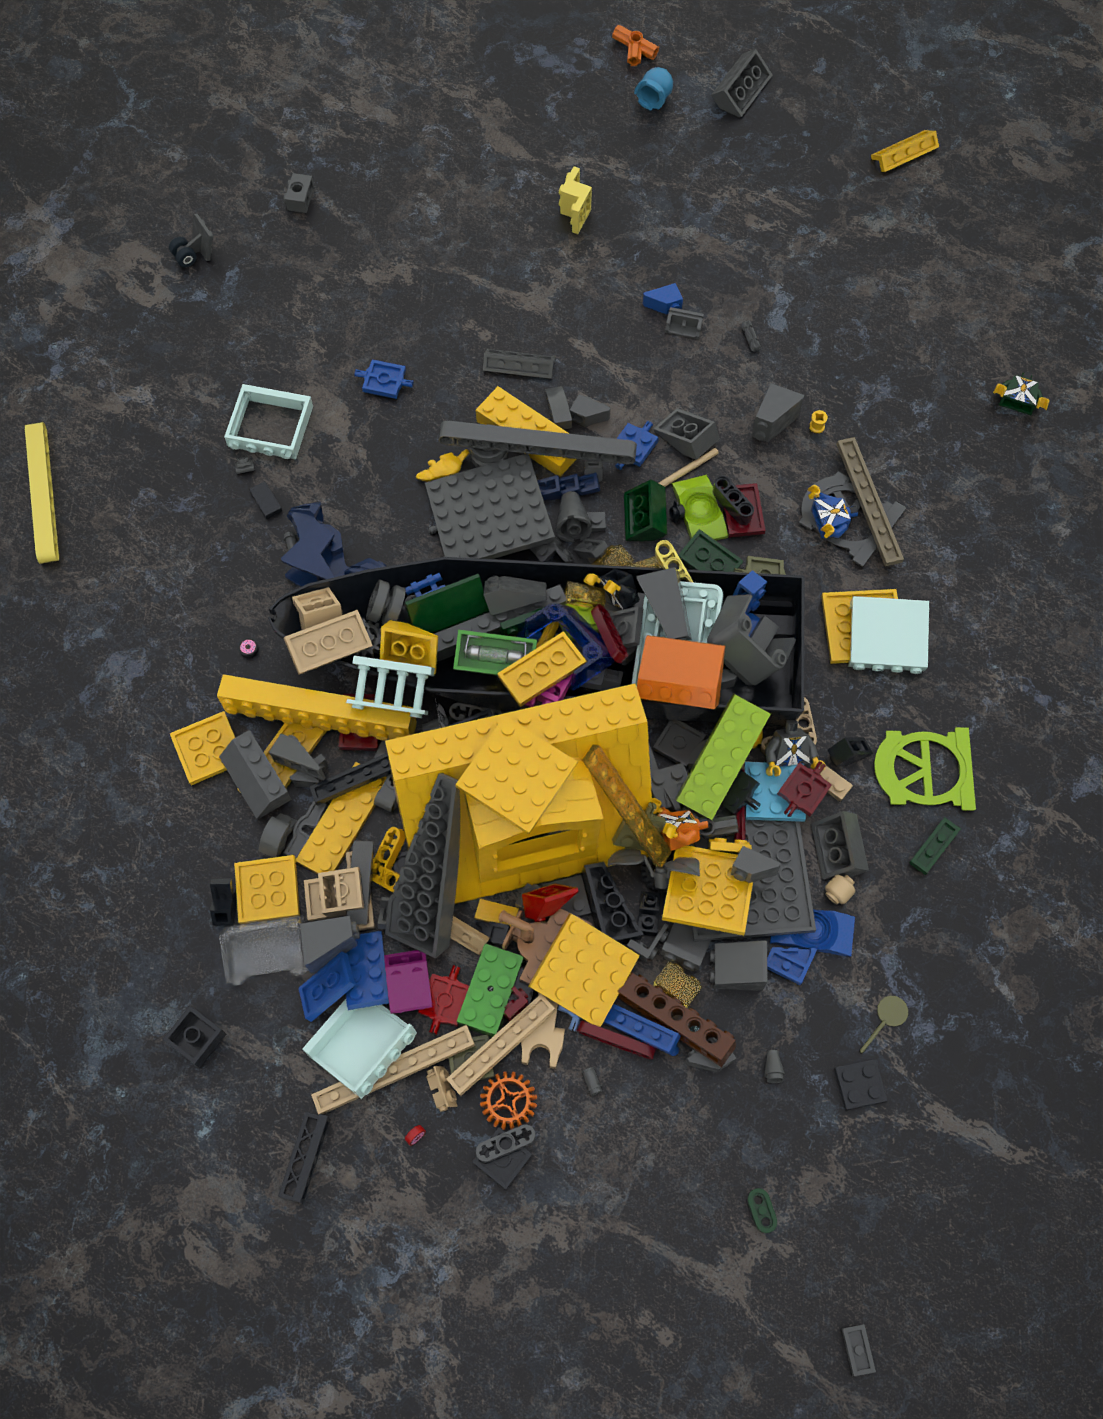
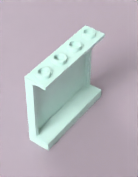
(889, 634)
(359, 1045)

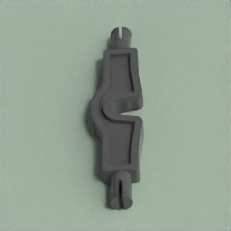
(309, 820)

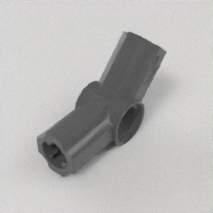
(720, 826)

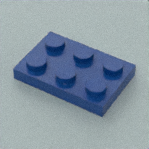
(326, 986)

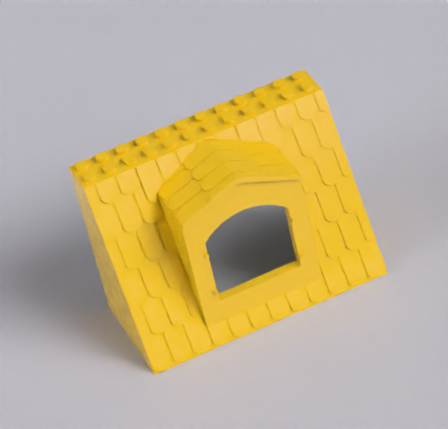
(572, 725)

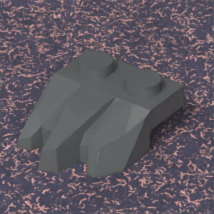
(667, 784)

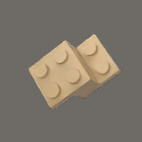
(317, 607)
(333, 894)

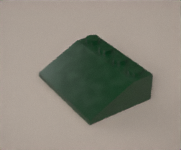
(448, 605)

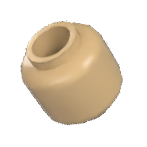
(840, 889)

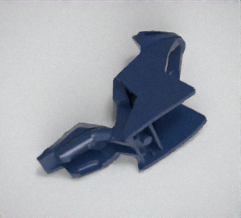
(319, 549)

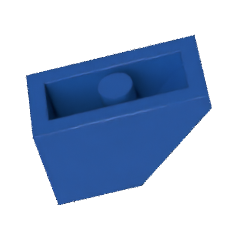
(663, 298)

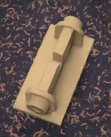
(446, 1096)

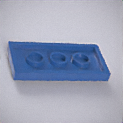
(368, 972)

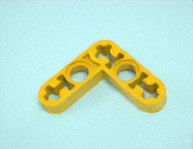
(386, 871)

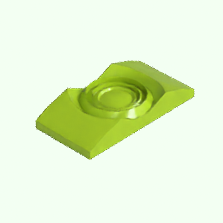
(700, 507)

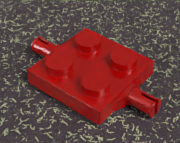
(447, 999)

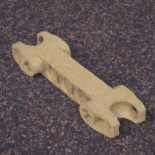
(545, 1036)

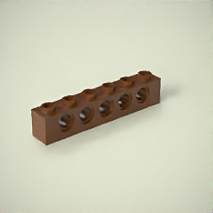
(716, 1052)

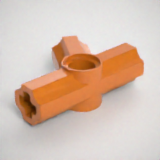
(636, 45)

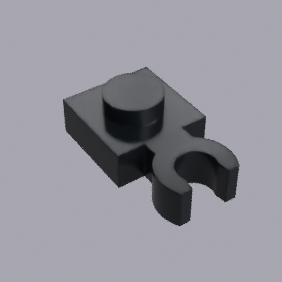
(495, 932)

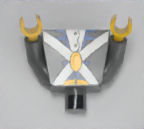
(789, 748)

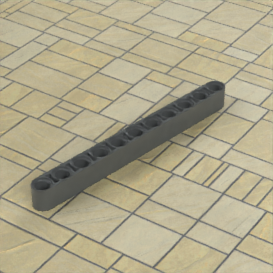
(538, 442)

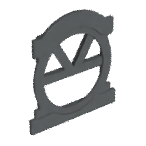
(861, 549)

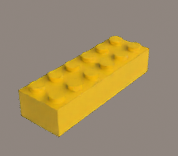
(507, 411)

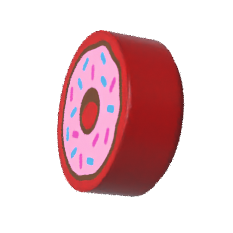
(415, 1135)

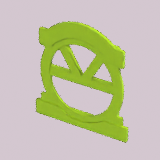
(957, 742)

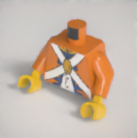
(680, 826)

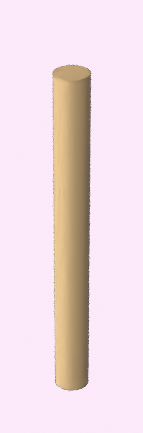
(689, 467)

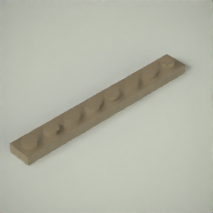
(870, 502)

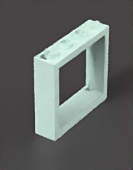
(270, 397)

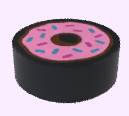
(248, 648)

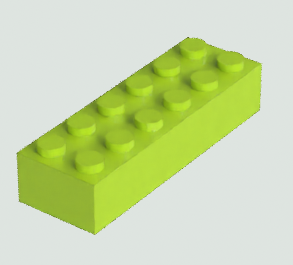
(722, 756)

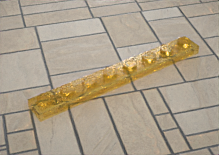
(626, 805)

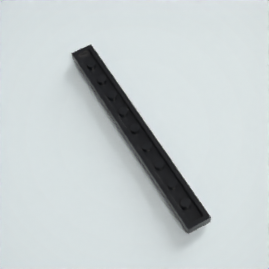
(363, 773)

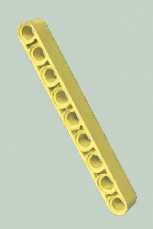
(41, 493)

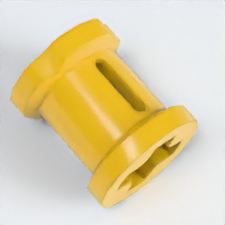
(818, 421)

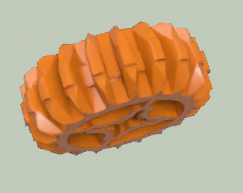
(517, 1097)

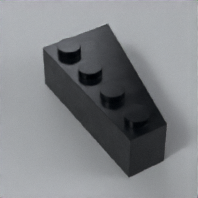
(608, 905)

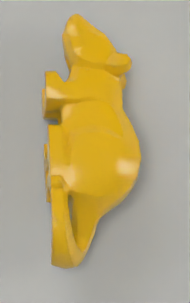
(444, 467)

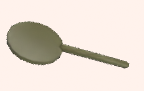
(891, 1012)

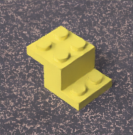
(575, 199)

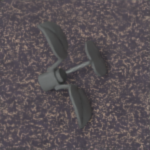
(661, 874)

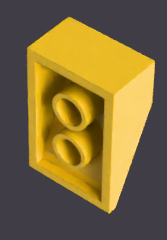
(408, 644)

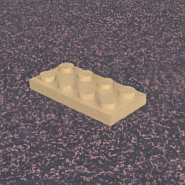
(328, 642)

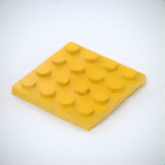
(838, 620)
(516, 774)
(708, 900)
(584, 970)

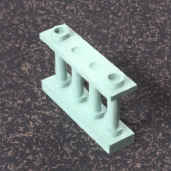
(403, 670)

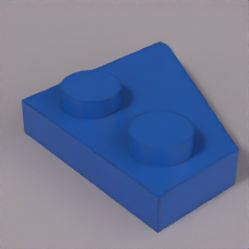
(790, 962)

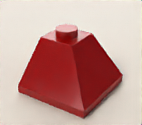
(546, 900)

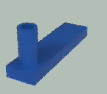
(643, 1029)

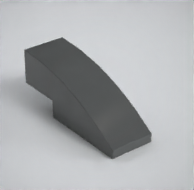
(558, 407)

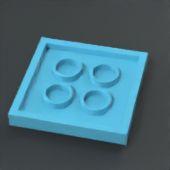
(772, 805)

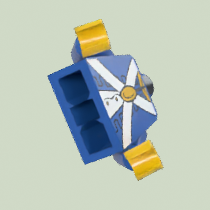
(830, 513)

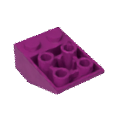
(408, 981)

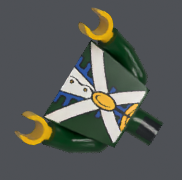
(1021, 394)

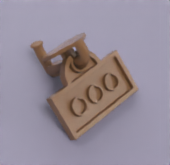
(532, 938)

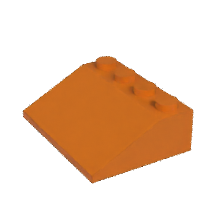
(681, 672)

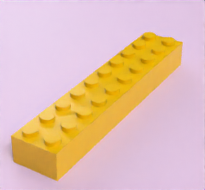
(312, 708)

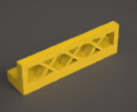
(906, 150)

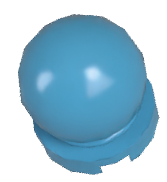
(654, 88)

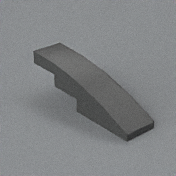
(363, 858)

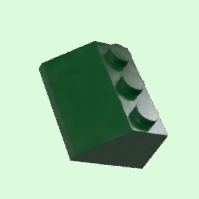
(645, 512)

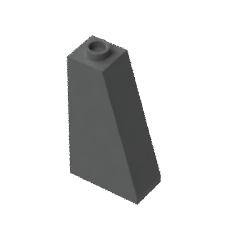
(667, 601)

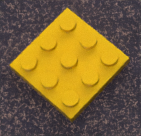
(201, 746)
(267, 889)

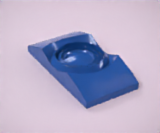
(832, 934)

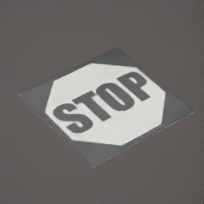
(441, 713)

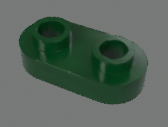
(762, 1210)

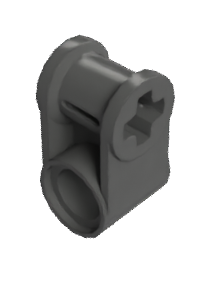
(386, 795)

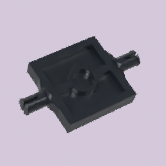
(741, 793)

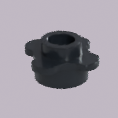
(677, 511)

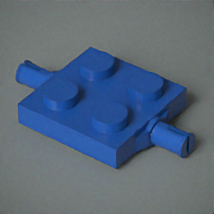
(384, 379)
(644, 440)

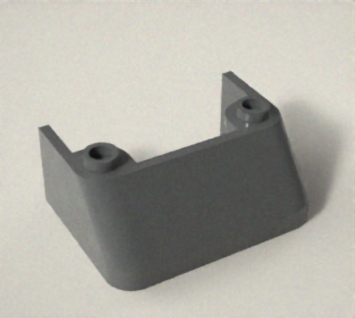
(742, 653)

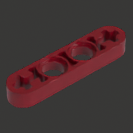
(609, 633)
(616, 1040)

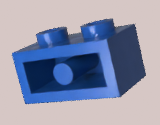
(753, 585)

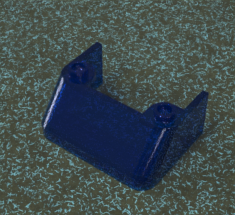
(593, 645)

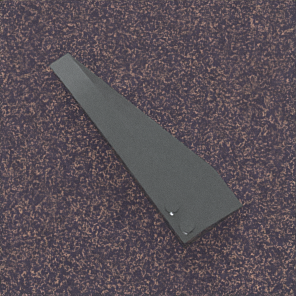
(426, 890)

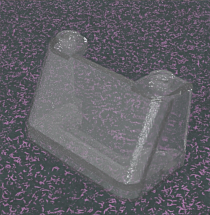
(262, 948)

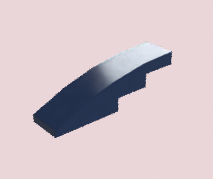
(555, 487)

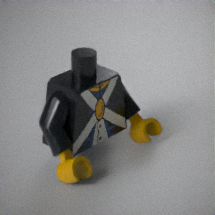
(618, 586)

